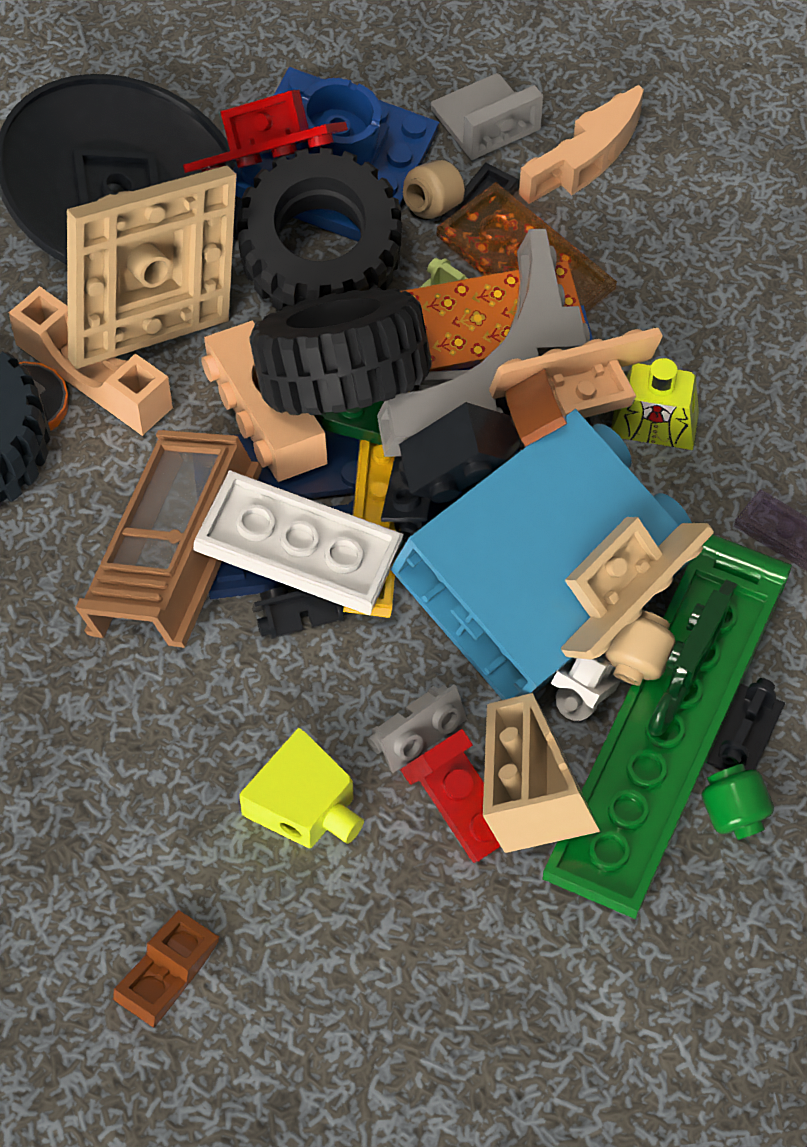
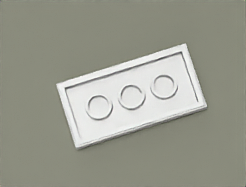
(298, 542)

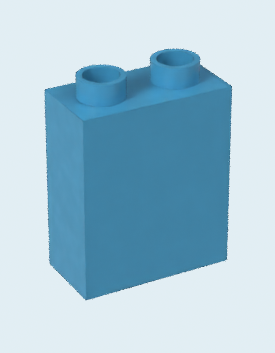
(502, 551)

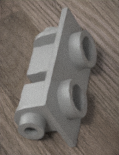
(429, 720)

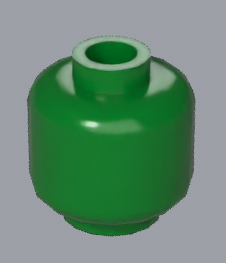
(737, 801)

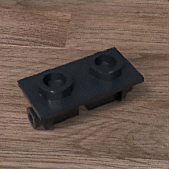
(400, 506)
(283, 609)
(747, 726)

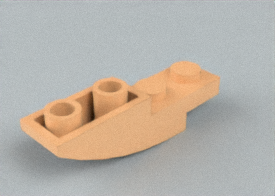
(596, 144)

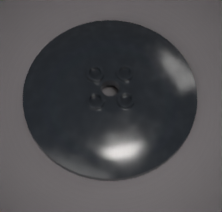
(94, 132)

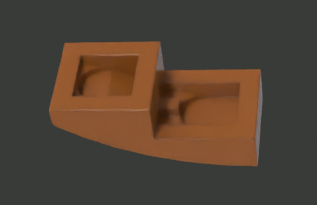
(535, 407)
(166, 969)

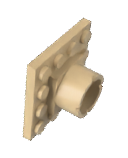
(149, 265)

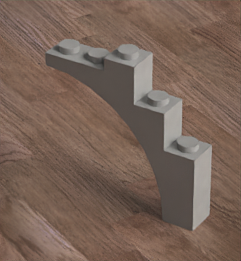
(537, 327)

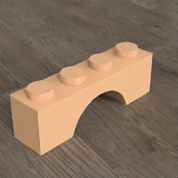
(125, 388)
(280, 440)

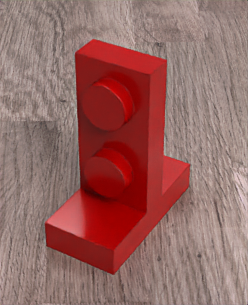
(455, 792)

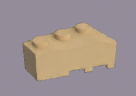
(528, 781)

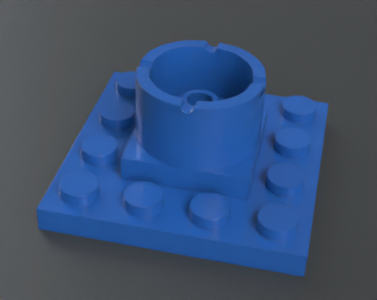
(376, 133)

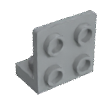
(489, 114)

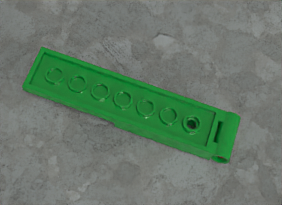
(645, 779)

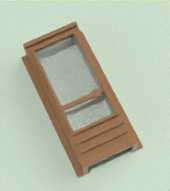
(151, 558)

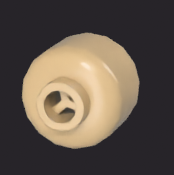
(433, 189)
(641, 649)

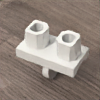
(584, 686)

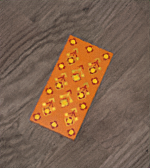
(474, 315)

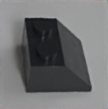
(458, 451)

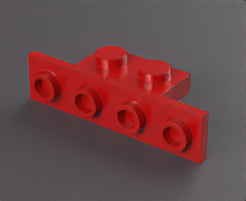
(265, 127)

